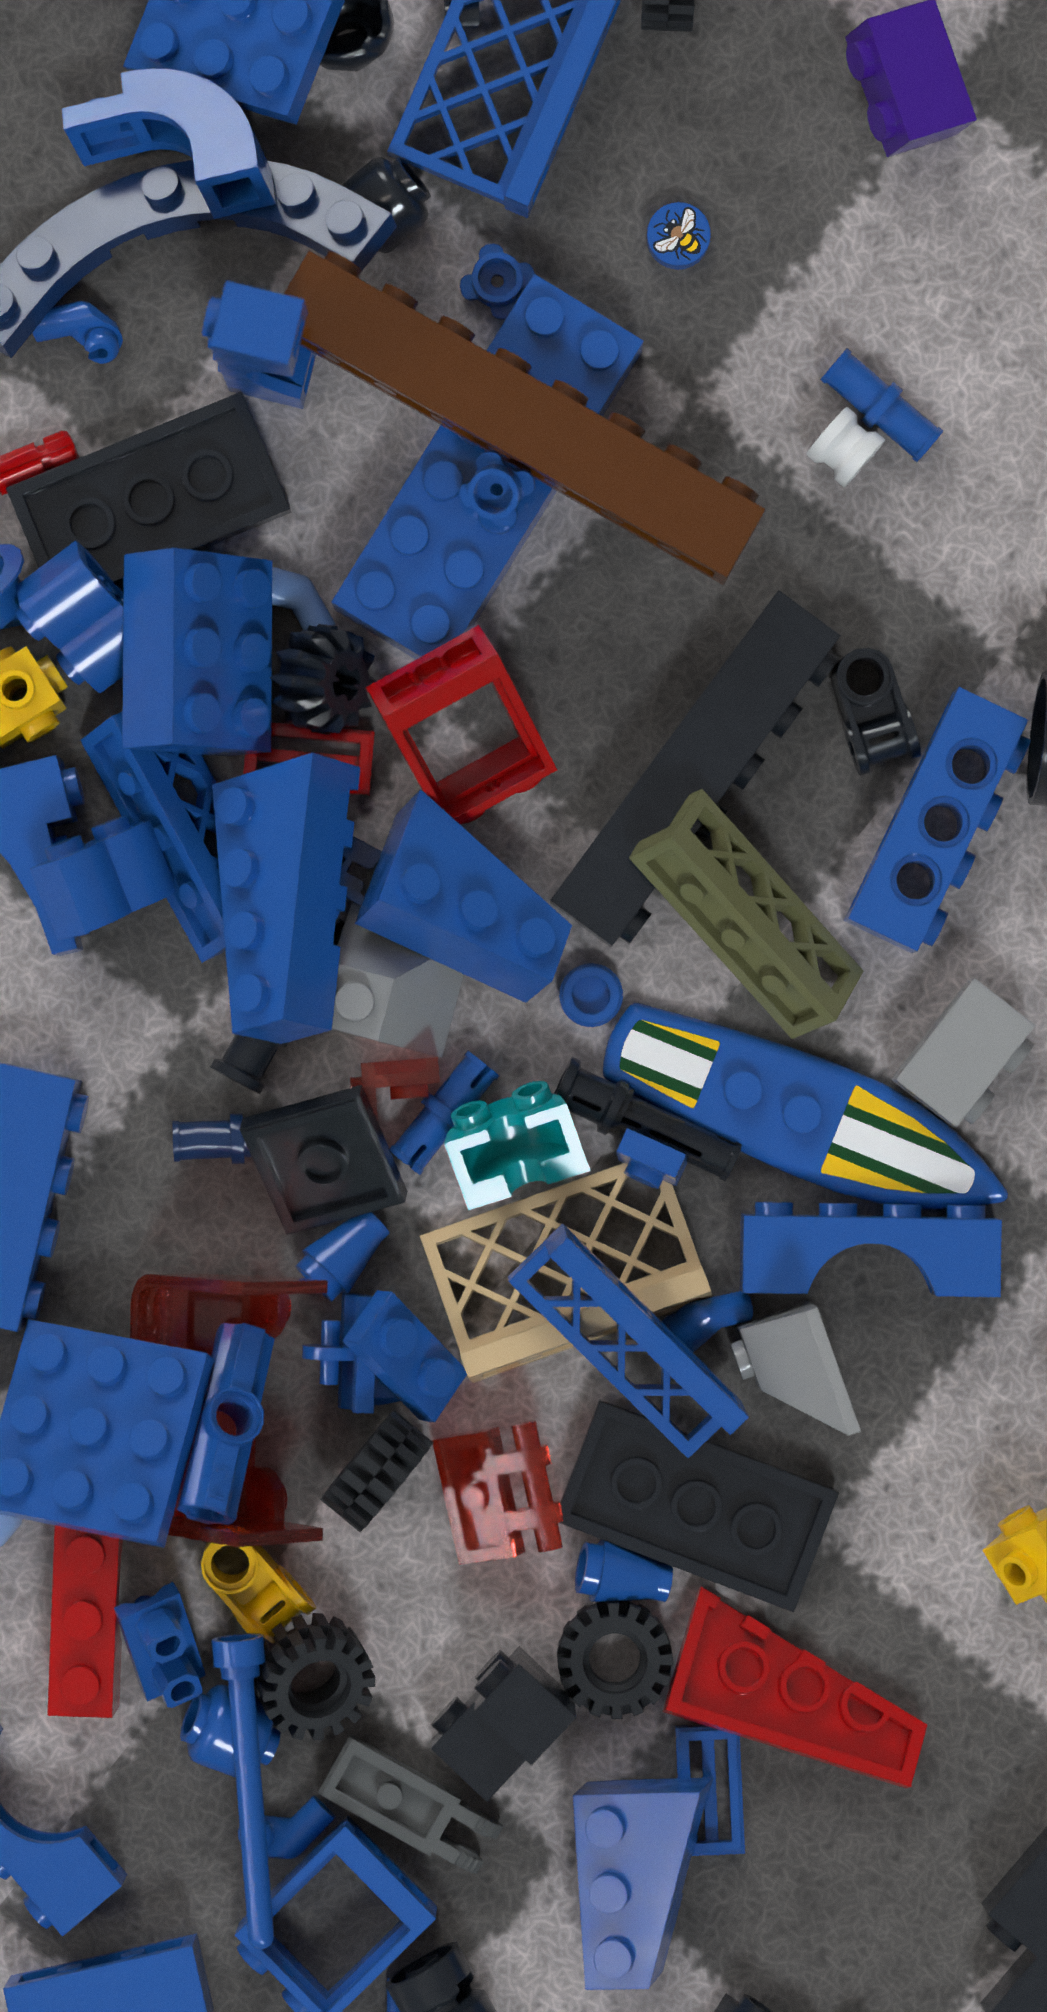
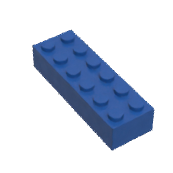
(432, 556)

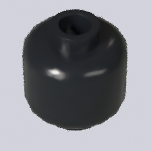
(396, 190)

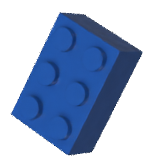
(197, 653)

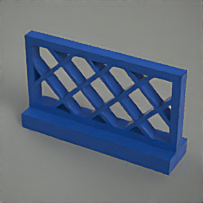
(550, 107)

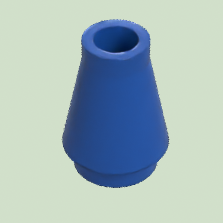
(343, 1253)
(619, 1574)

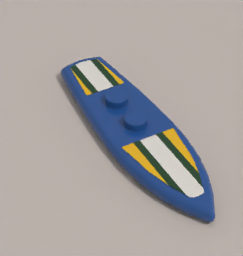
(797, 1111)

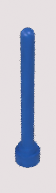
(239, 1663)

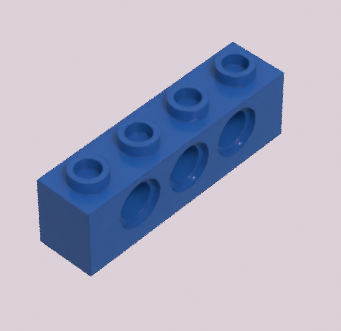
(965, 725)

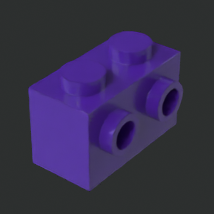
(909, 78)

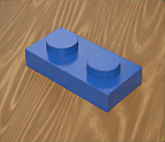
(405, 1356)

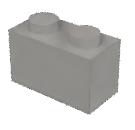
(965, 1054)

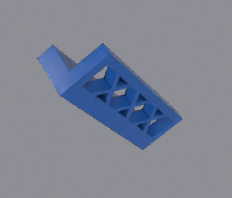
(144, 791)
(644, 1327)

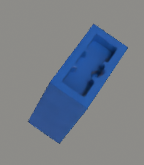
(385, 1879)

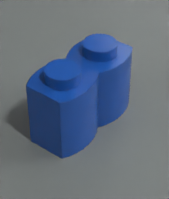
(78, 612)
(102, 879)

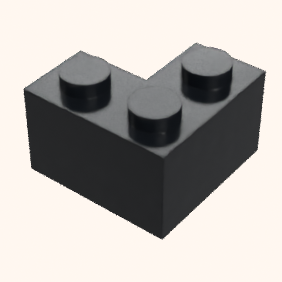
(504, 1723)

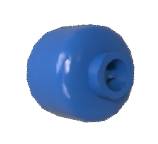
(209, 1731)

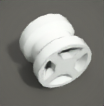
(845, 447)

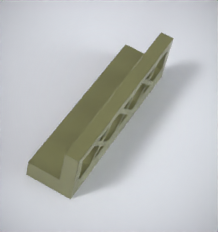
(745, 927)

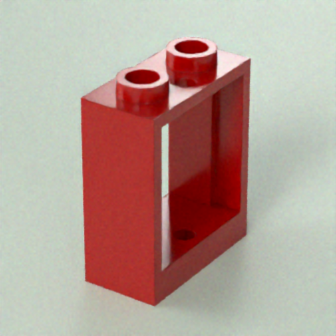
(436, 683)

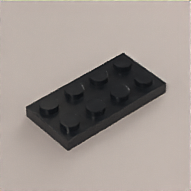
(156, 490)
(700, 1513)

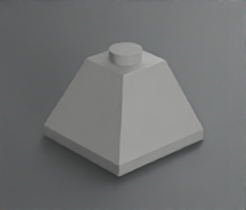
(392, 992)
(796, 1364)

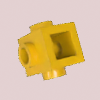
(38, 709)
(1021, 1554)

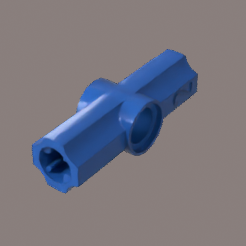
(217, 1459)

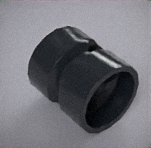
(438, 1984)

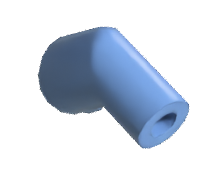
(299, 594)

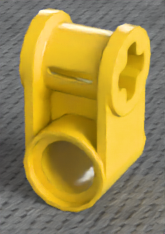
(257, 1591)

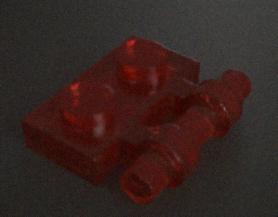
(481, 1495)

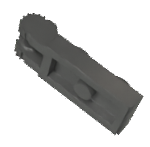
(404, 1802)

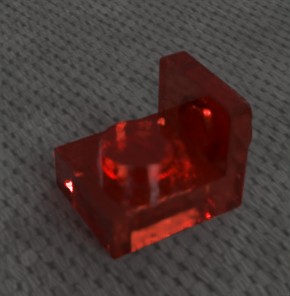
(404, 1077)

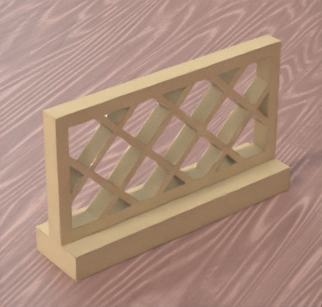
(536, 1337)

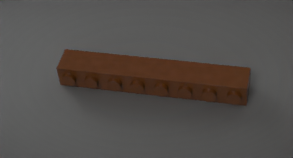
(524, 420)

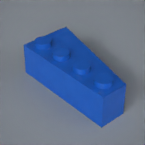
(282, 892)

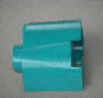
(513, 1144)

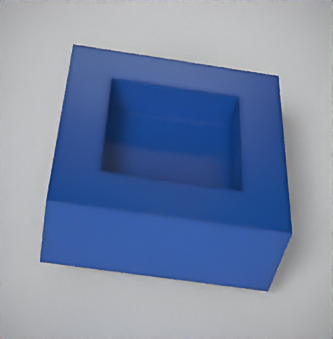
(650, 1160)

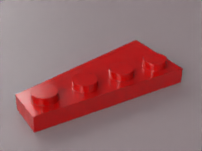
(771, 1692)

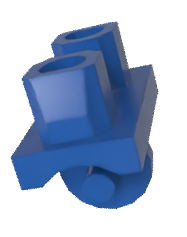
(358, 1385)
(162, 1646)

